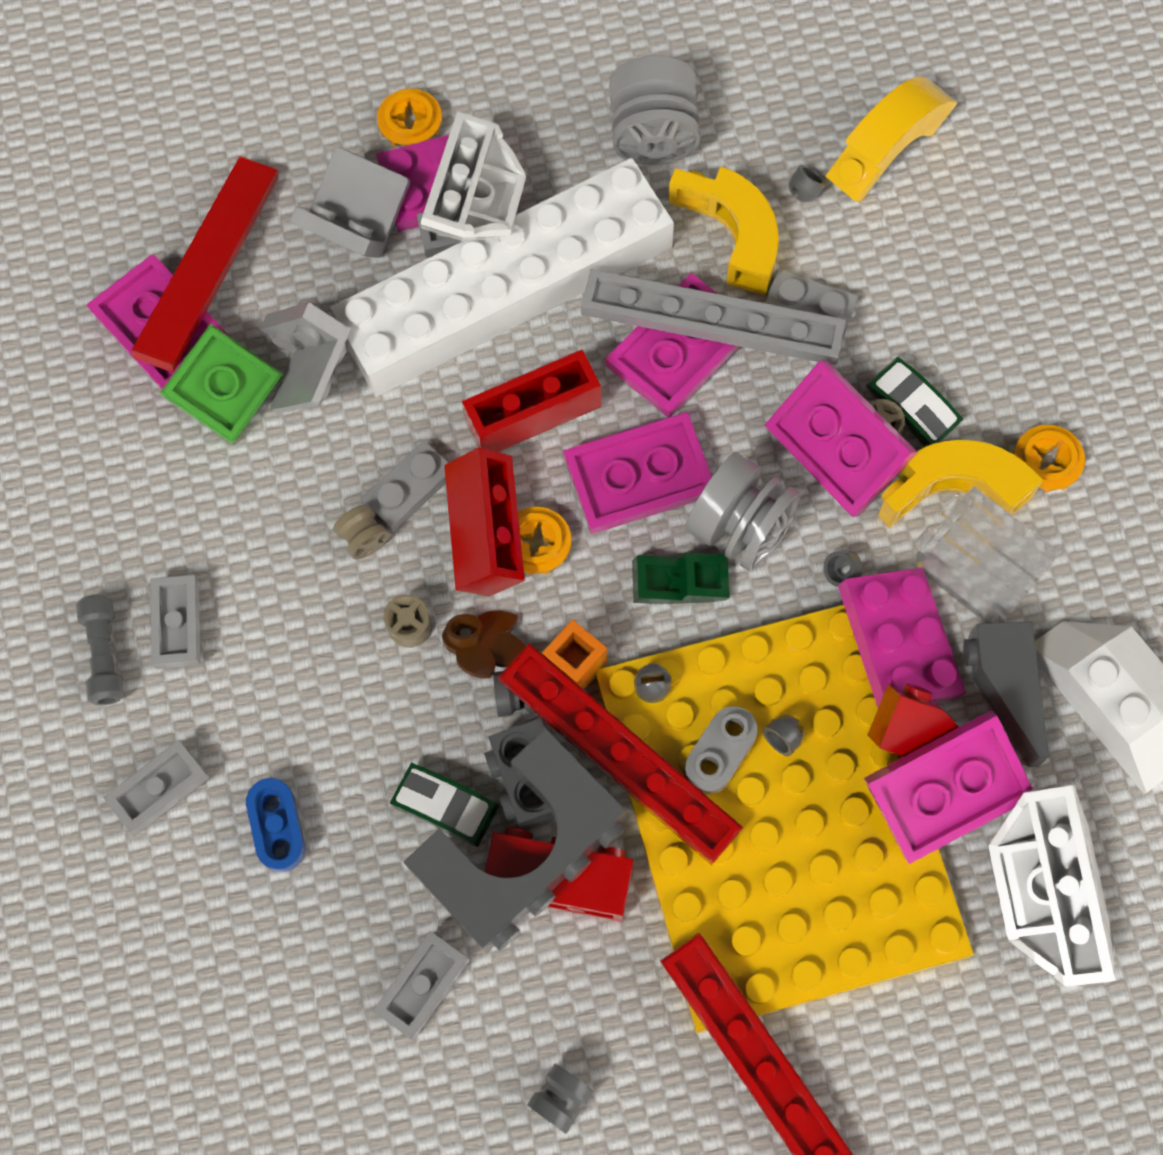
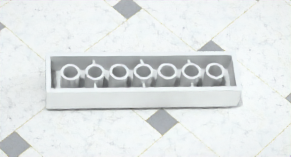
(503, 281)

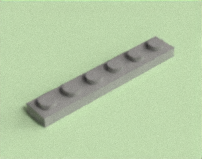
(713, 317)

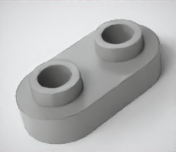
(722, 749)

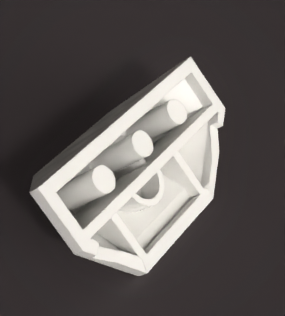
(475, 183)
(1114, 688)
(1053, 887)

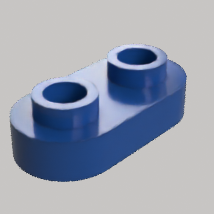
(275, 826)

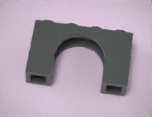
(494, 905)

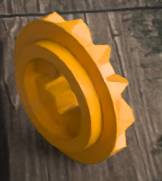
(394, 112)
(1069, 456)
(554, 531)

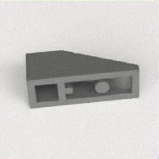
(1009, 680)

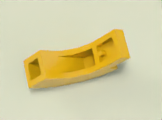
(897, 120)
(744, 213)
(959, 467)

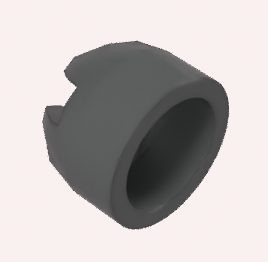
(806, 184)
(839, 560)
(653, 691)
(784, 734)

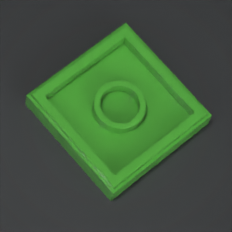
(221, 384)

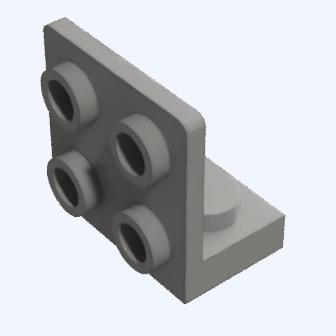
(355, 204)
(317, 349)

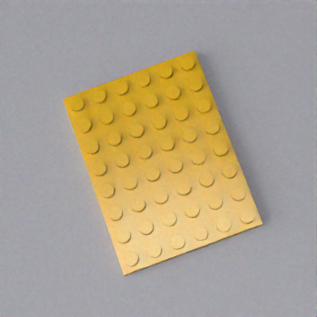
(814, 880)

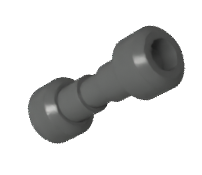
(96, 614)

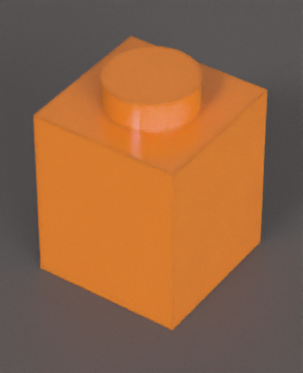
(577, 654)

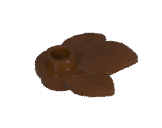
(482, 641)

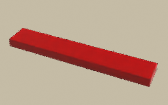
(205, 265)
(620, 754)
(751, 1050)

